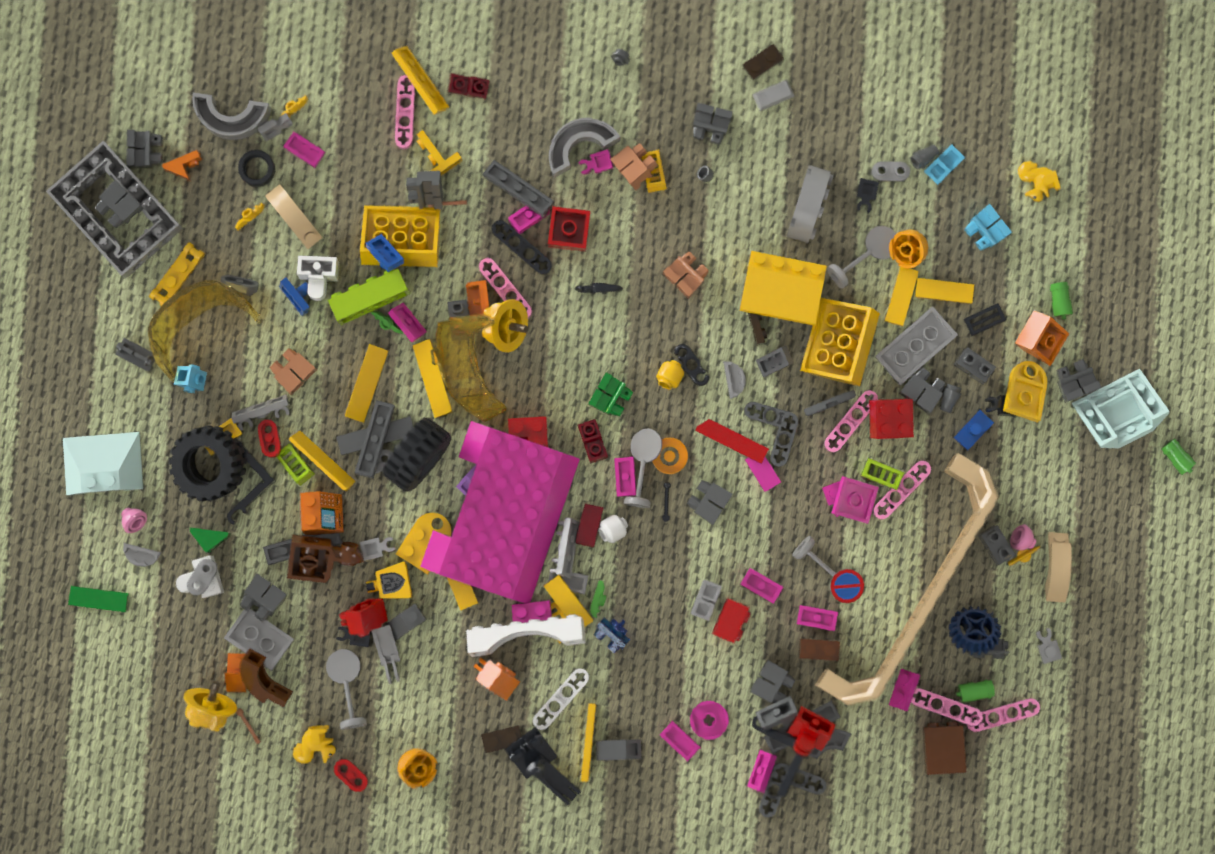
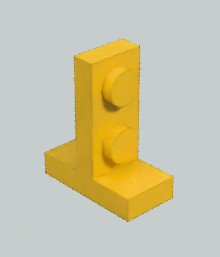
(435, 157)

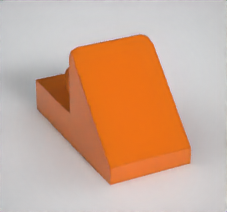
(178, 165)
(233, 676)

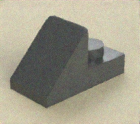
(777, 713)

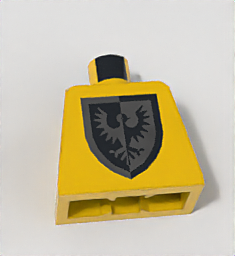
(391, 582)

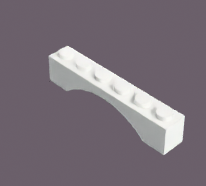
(486, 640)

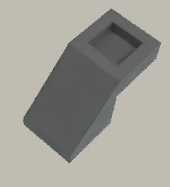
(618, 749)

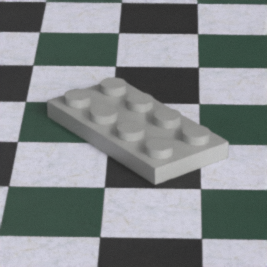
(916, 345)

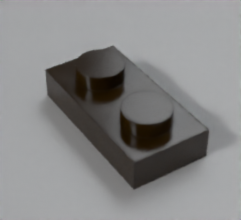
(763, 62)
(759, 333)
(500, 739)

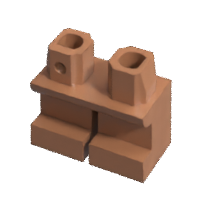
(631, 166)
(680, 268)
(298, 364)

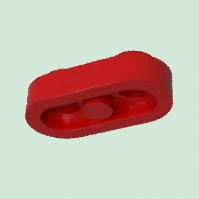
(269, 439)
(350, 776)

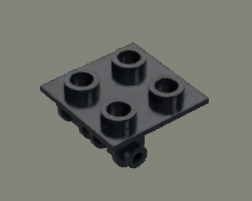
(527, 748)

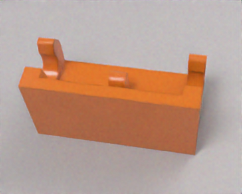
(477, 297)

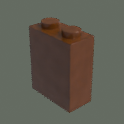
(944, 748)

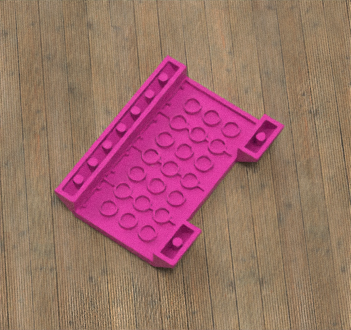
(505, 514)

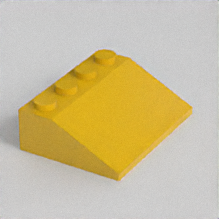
(408, 229)
(783, 288)
(840, 341)

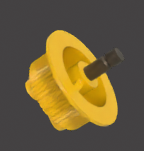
(509, 325)
(208, 707)

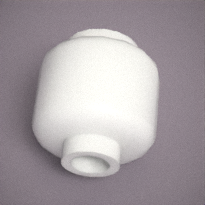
(613, 528)

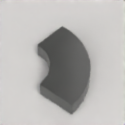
(830, 403)
(837, 741)

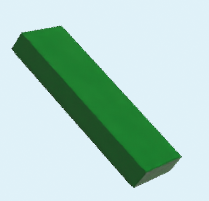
(98, 599)

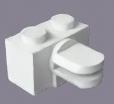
(317, 272)
(214, 588)

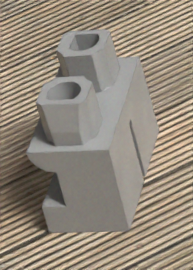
(706, 600)

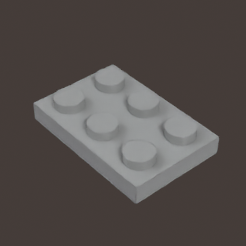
(260, 636)

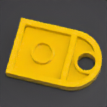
(1025, 392)
(417, 540)

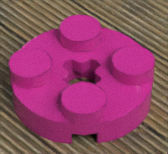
(718, 726)

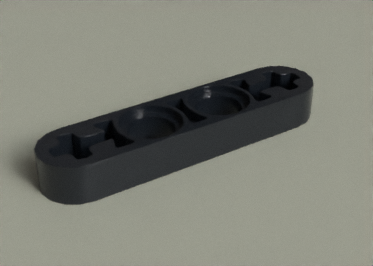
(519, 250)

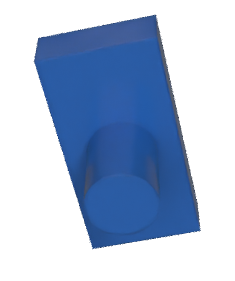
(384, 253)
(295, 295)
(973, 430)

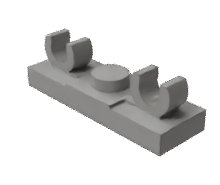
(260, 410)
(566, 548)

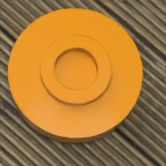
(669, 456)

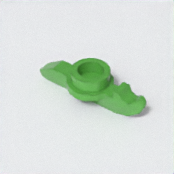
(386, 322)
(598, 599)

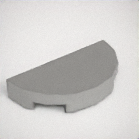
(735, 379)
(140, 556)

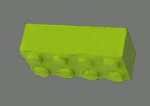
(368, 296)

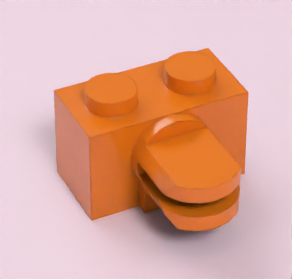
(497, 678)

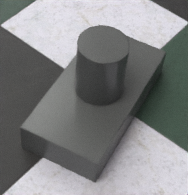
(774, 361)

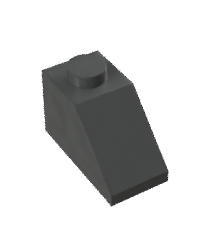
(406, 621)

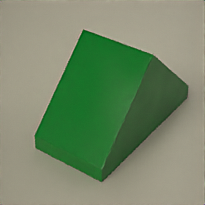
(209, 538)

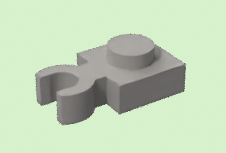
(273, 128)
(374, 549)
(1048, 649)

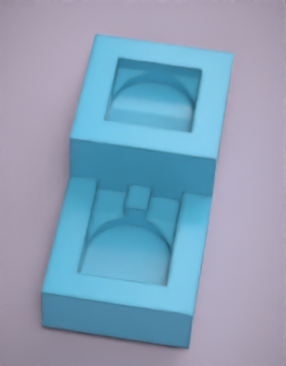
(944, 164)

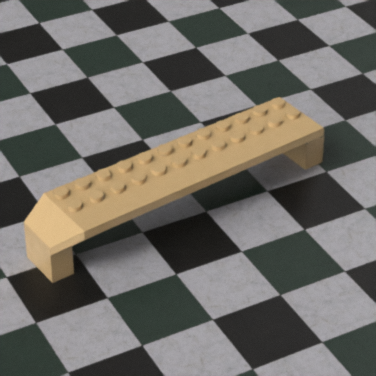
(983, 499)

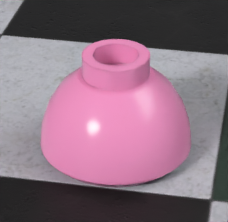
(133, 519)
(1022, 538)

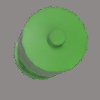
(1061, 300)
(1178, 456)
(974, 691)

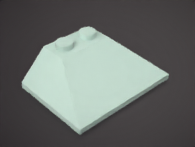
(1122, 411)
(103, 463)

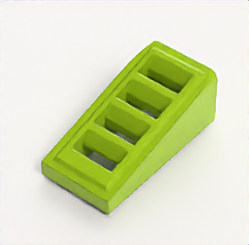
(869, 462)
(305, 476)

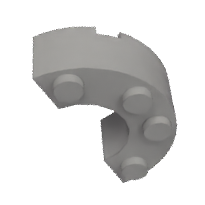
(230, 127)
(576, 132)
(809, 204)

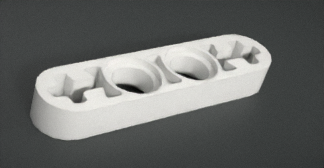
(558, 696)

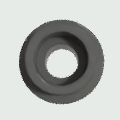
(620, 57)

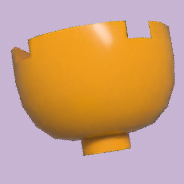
(908, 248)
(417, 768)

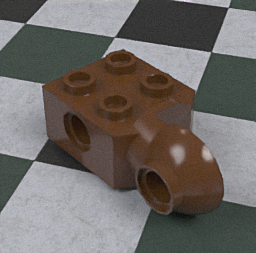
(314, 558)

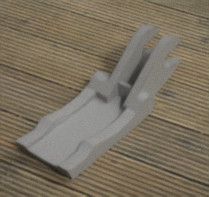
(387, 650)

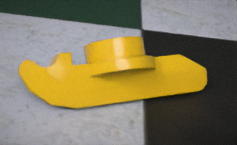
(292, 106)
(248, 215)
(1023, 555)

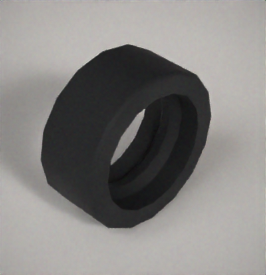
(256, 154)

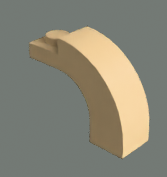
(293, 216)
(1059, 567)

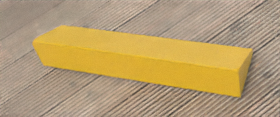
(432, 379)
(366, 383)
(322, 460)

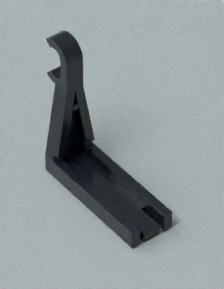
(258, 490)
(796, 763)
(553, 779)

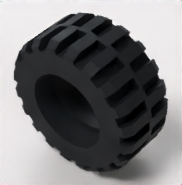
(416, 454)
(185, 469)

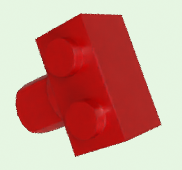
(364, 616)
(811, 731)

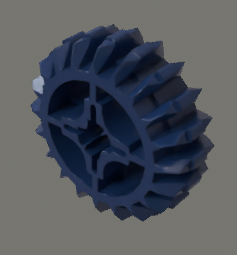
(973, 623)

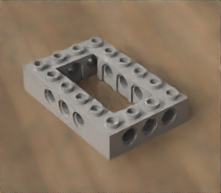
(85, 173)

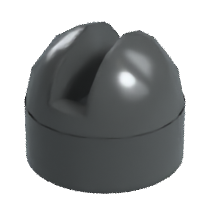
(705, 174)

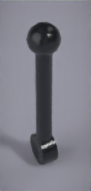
(666, 517)

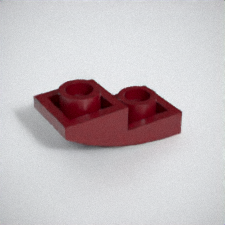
(468, 86)
(592, 441)
(589, 525)

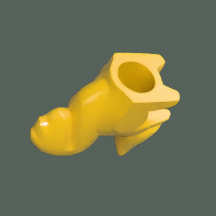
(1041, 177)
(314, 740)

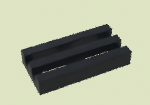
(970, 326)

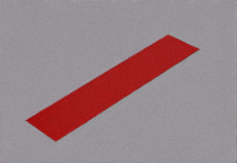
(733, 440)

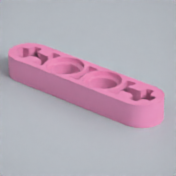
(404, 112)
(508, 286)
(848, 419)
(904, 492)
(946, 704)
(1002, 713)

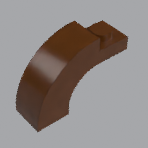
(258, 681)

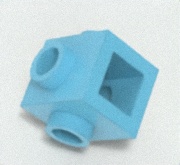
(190, 378)

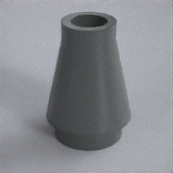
(922, 157)
(950, 397)

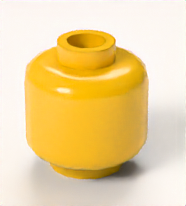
(670, 374)

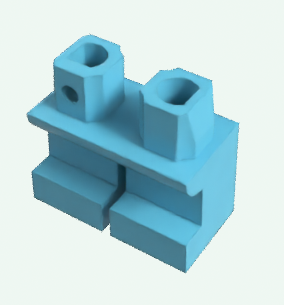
(989, 236)

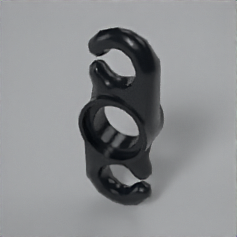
(599, 287)
(691, 356)

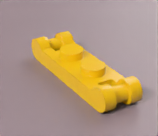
(177, 274)

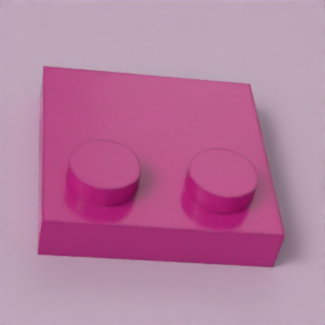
(855, 500)

